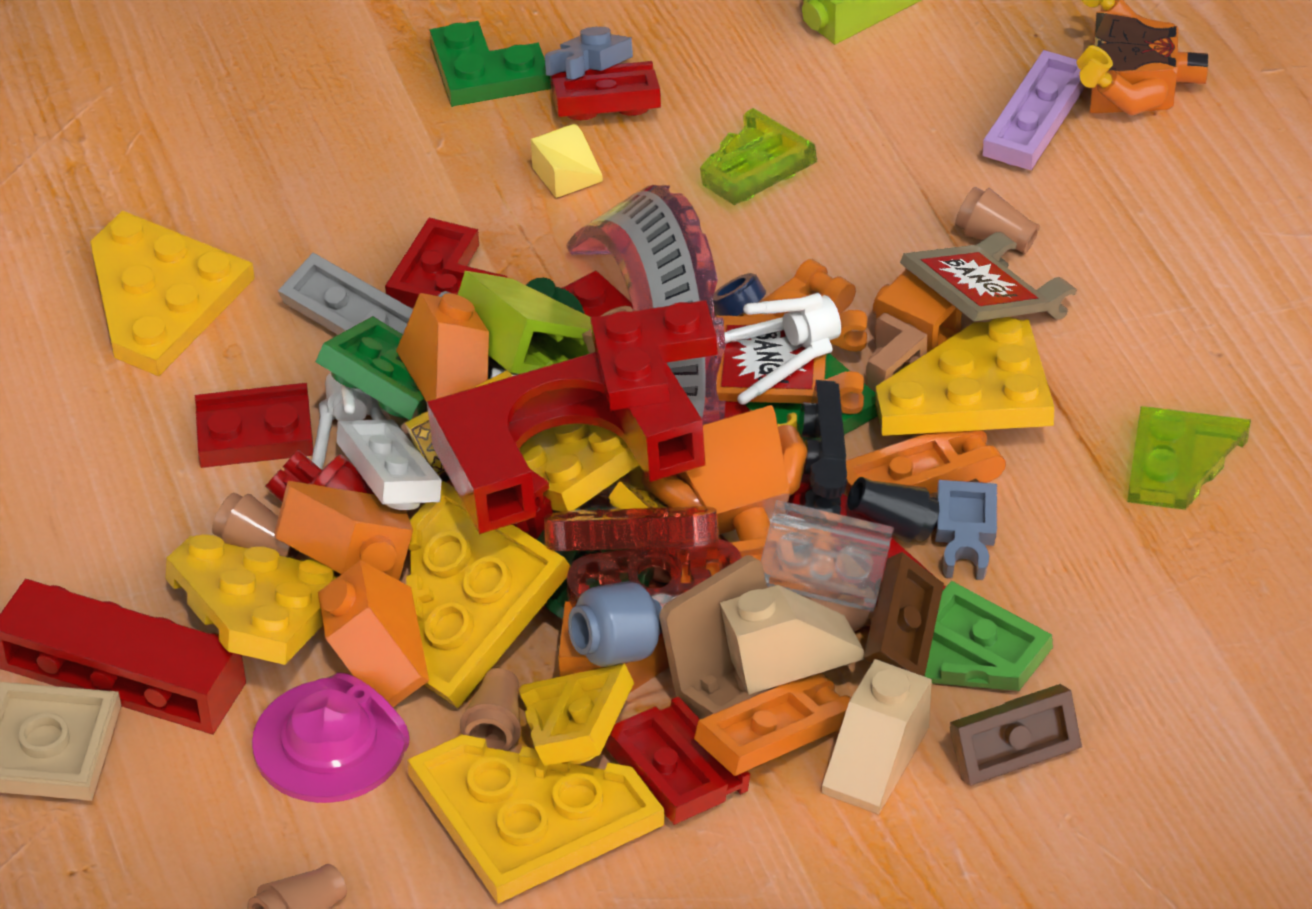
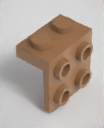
(698, 639)

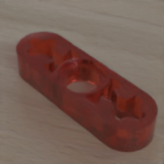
(631, 528)
(609, 565)

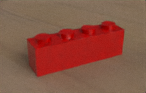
(105, 647)

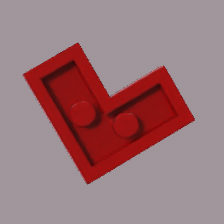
(435, 262)
(637, 344)

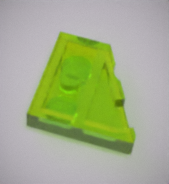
(755, 158)
(1180, 454)

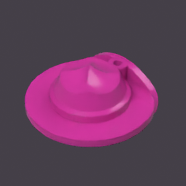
(329, 740)

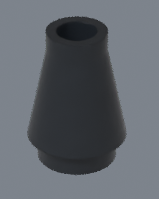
(896, 505)

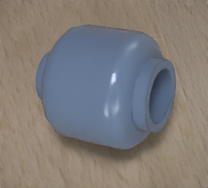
(615, 624)

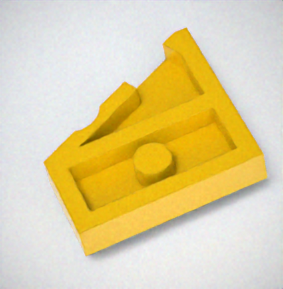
(575, 712)

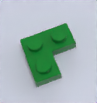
(480, 75)
(369, 362)

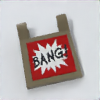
(982, 285)

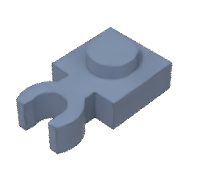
(591, 50)
(967, 523)

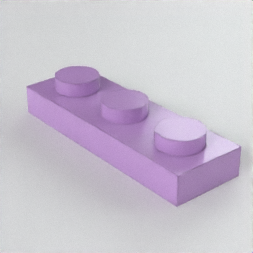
(1035, 111)

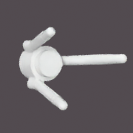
(809, 322)
(344, 405)

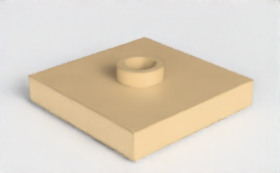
(54, 739)

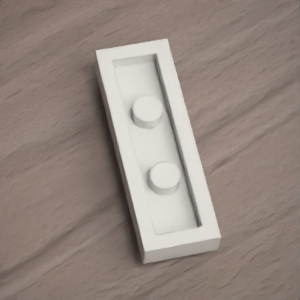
(389, 463)

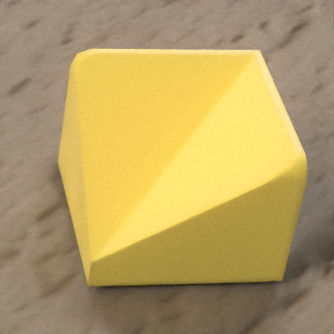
(564, 161)

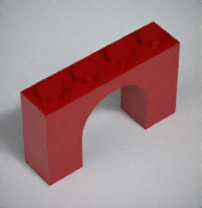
(484, 427)

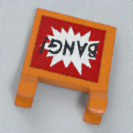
(755, 357)

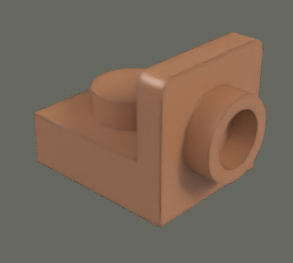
(896, 348)

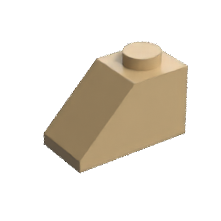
(785, 637)
(878, 736)

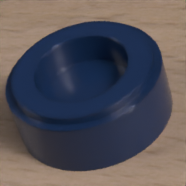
(736, 293)

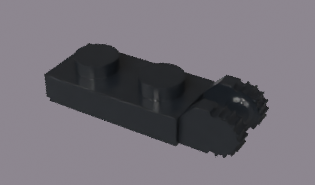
(825, 446)

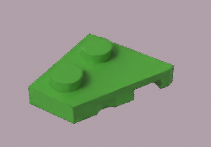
(983, 643)

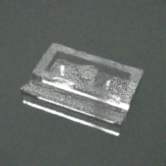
(826, 555)

